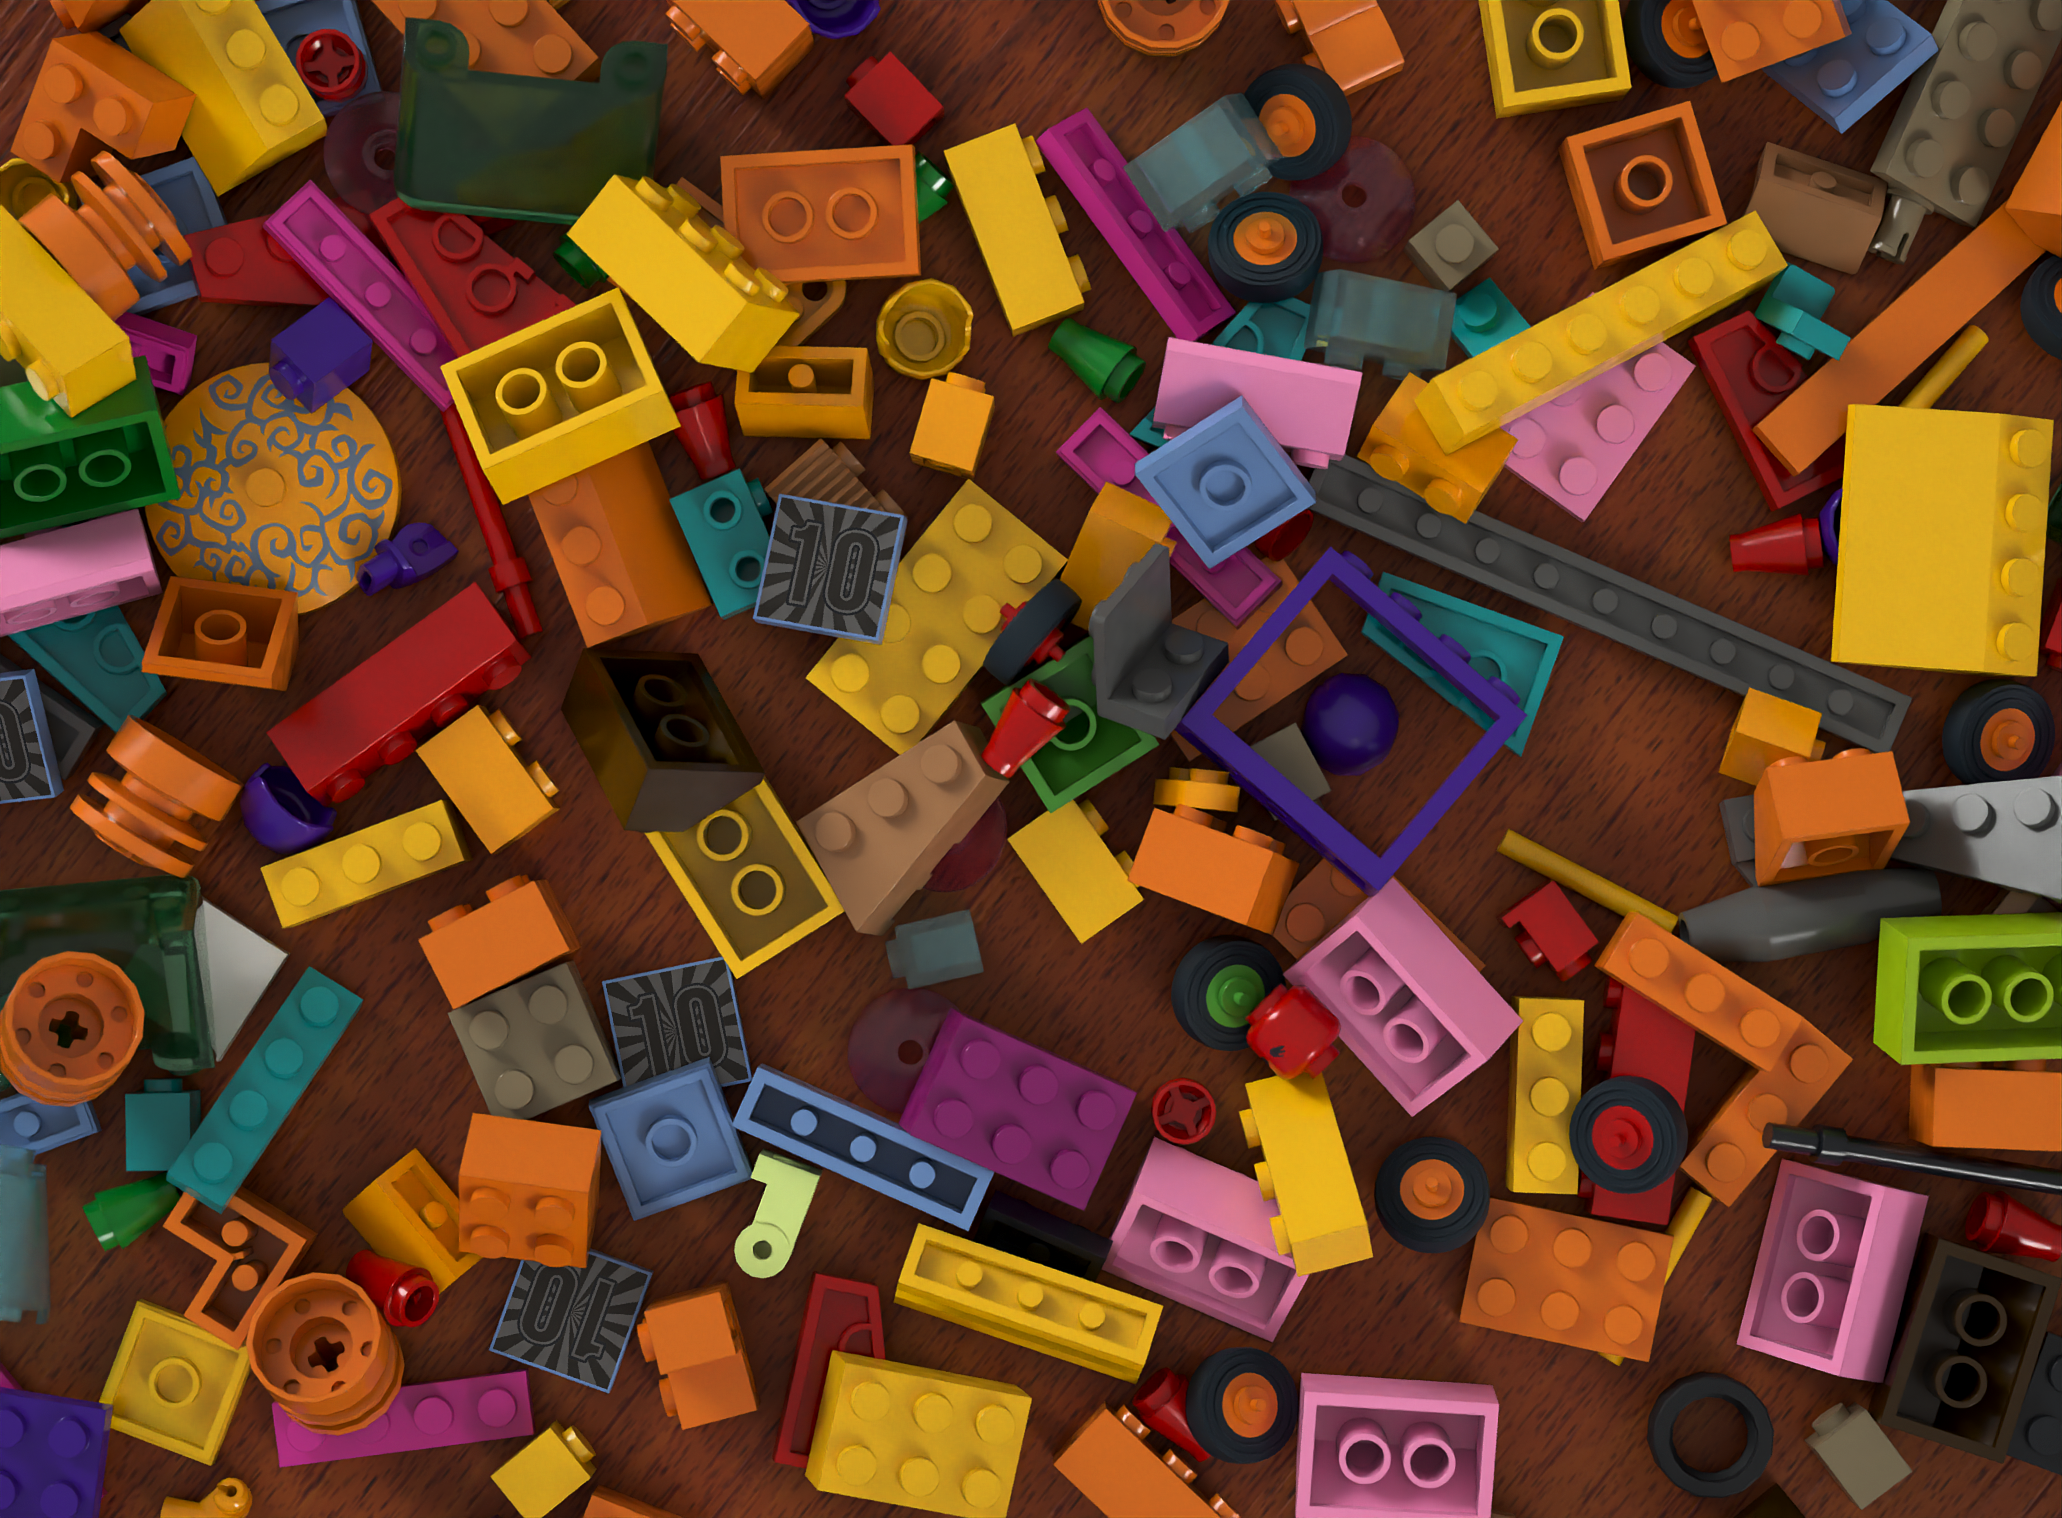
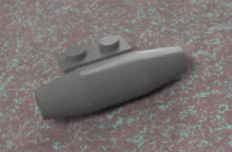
(1800, 914)

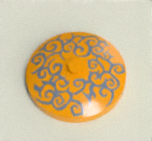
(276, 489)

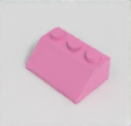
(1298, 401)
(75, 571)
(1405, 997)
(1204, 1241)
(1832, 1271)
(1394, 1448)

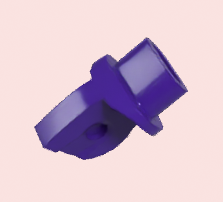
(407, 559)

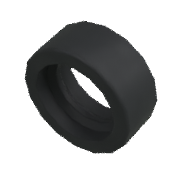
(1744, 1470)

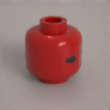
(1293, 1032)

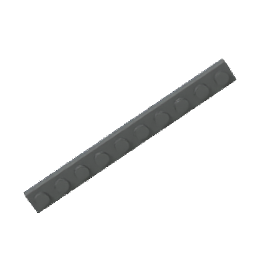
(1609, 603)

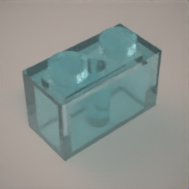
(1203, 163)
(1379, 323)

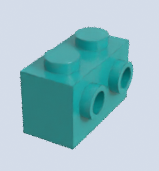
(727, 537)

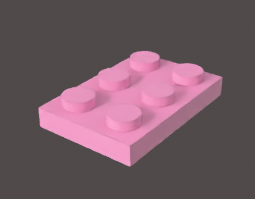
(1588, 434)

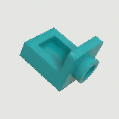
(1795, 309)
(1485, 319)

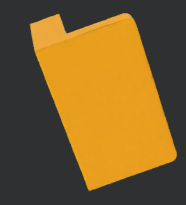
(413, 1219)

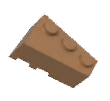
(900, 822)

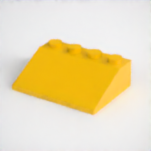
(1942, 540)

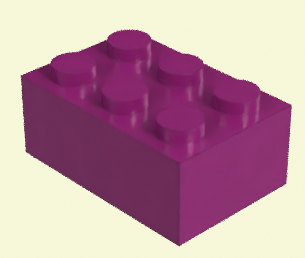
(1017, 1109)

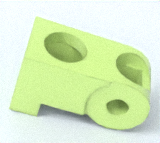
(772, 1235)

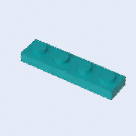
(264, 1090)

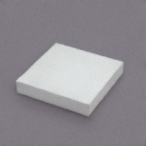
(240, 971)

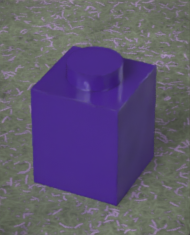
(319, 356)

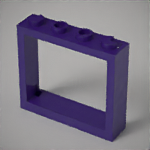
(1288, 801)

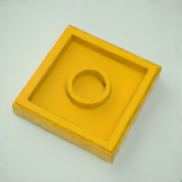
(175, 1383)

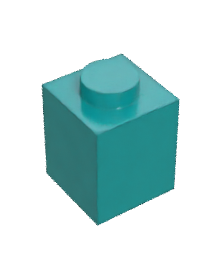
(159, 1123)

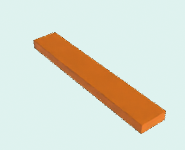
(1898, 340)

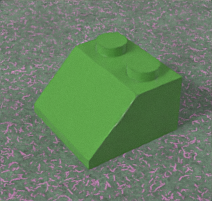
(1089, 744)

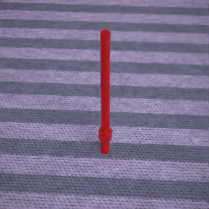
(508, 571)

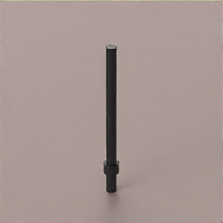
(1832, 1146)

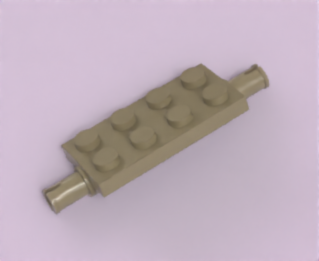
(1962, 114)

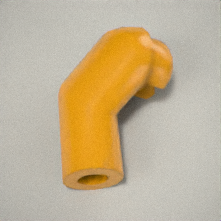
(228, 1500)

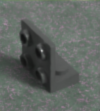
(1143, 663)

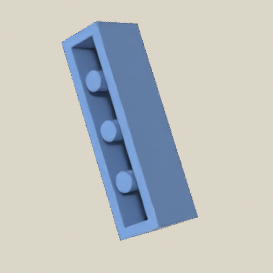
(861, 1146)

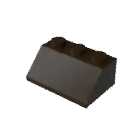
(658, 737)
(1964, 1348)

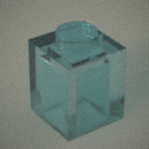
(935, 949)

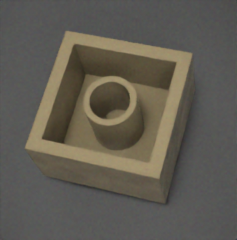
(536, 1044)

